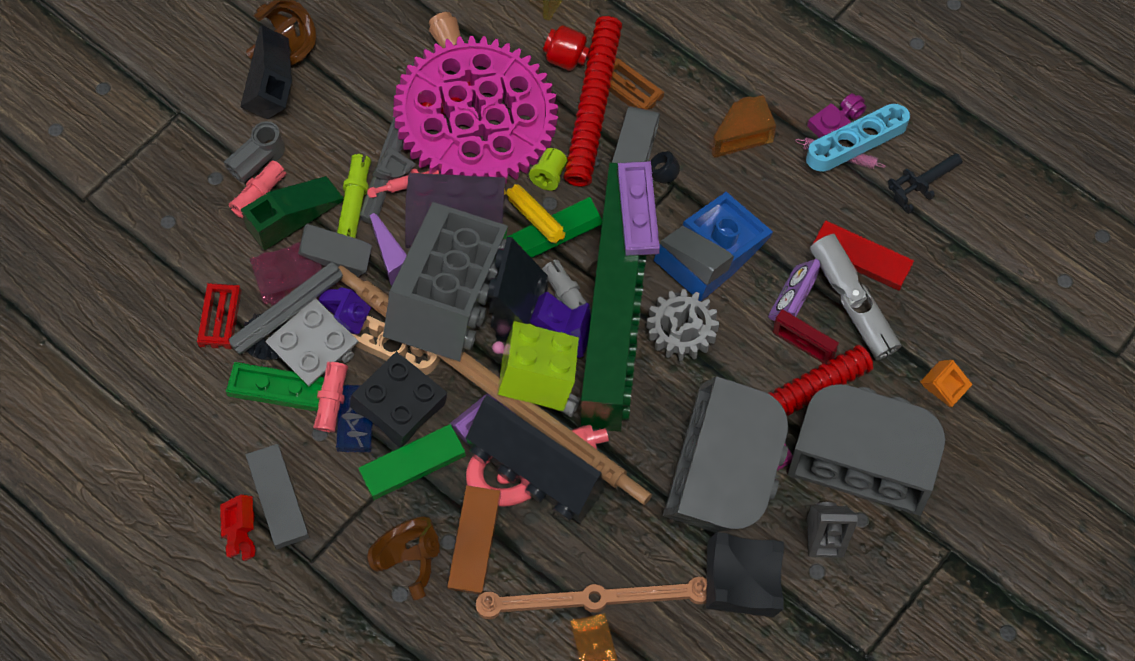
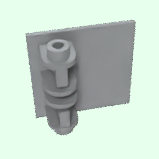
(312, 341)

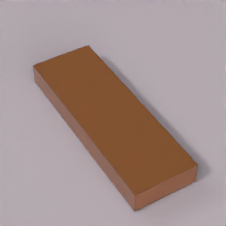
(474, 540)

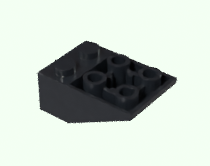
(515, 288)

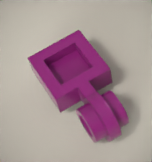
(832, 118)

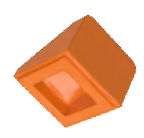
(946, 382)

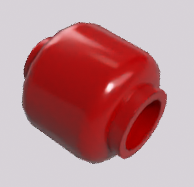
(566, 48)

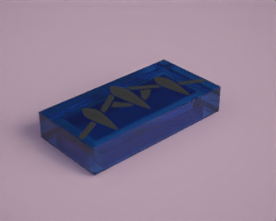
(353, 430)

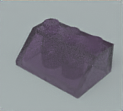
(469, 194)

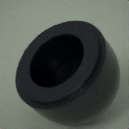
(669, 171)

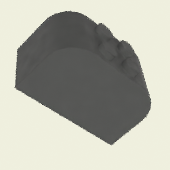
(870, 447)
(728, 457)

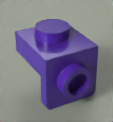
(347, 308)

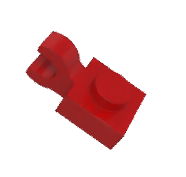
(236, 521)

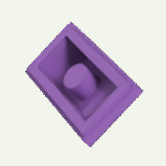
(390, 250)

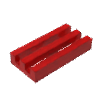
(216, 340)

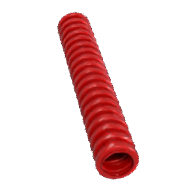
(593, 101)
(836, 372)

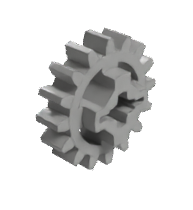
(691, 335)

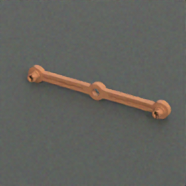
(490, 605)

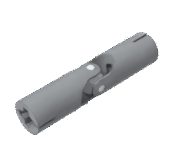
(844, 279)

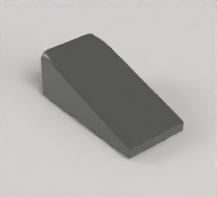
(331, 247)
(698, 254)

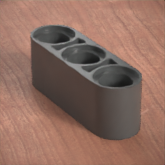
(636, 136)

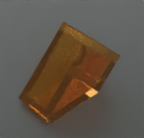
(744, 127)

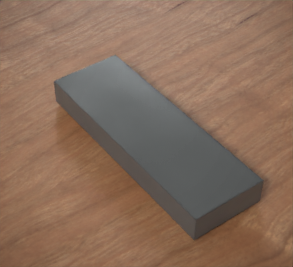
(277, 496)

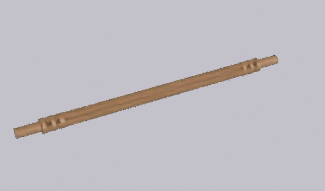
(527, 411)

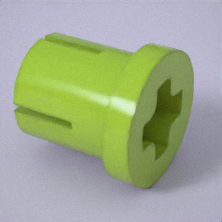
(548, 170)

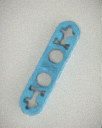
(854, 132)

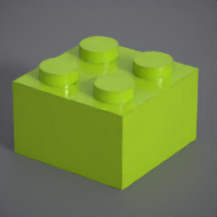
(538, 366)

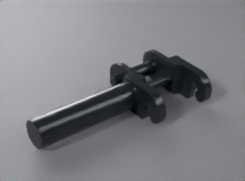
(921, 182)

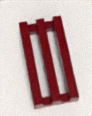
(805, 337)

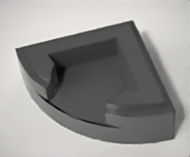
(392, 165)

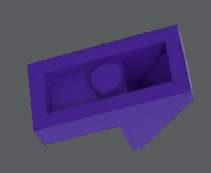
(558, 317)

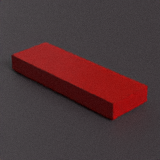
(869, 257)

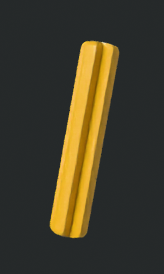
(535, 213)

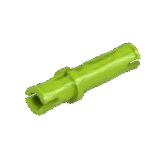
(355, 189)

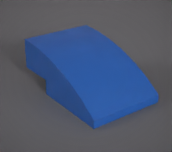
(727, 225)

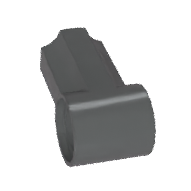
(255, 152)

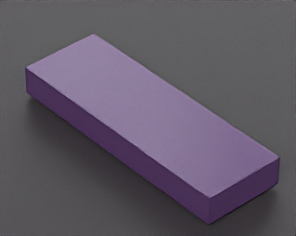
(638, 208)

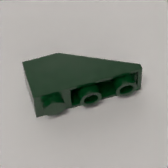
(289, 209)

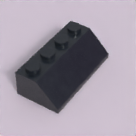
(534, 461)

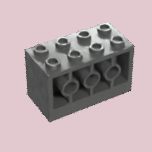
(445, 282)

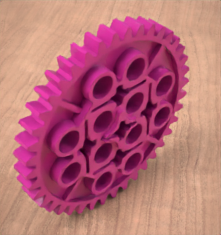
(503, 72)

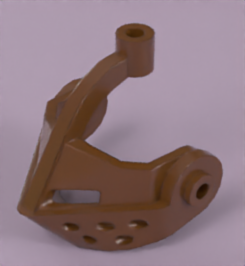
(300, 45)
(392, 549)

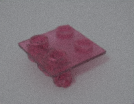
(282, 271)

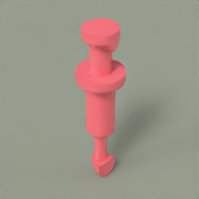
(394, 185)

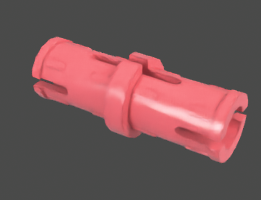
(258, 187)
(330, 397)

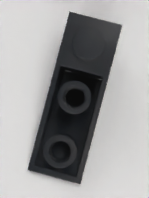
(268, 75)

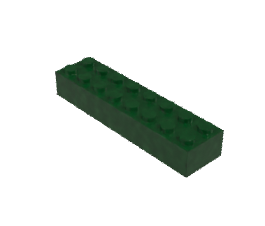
(613, 321)

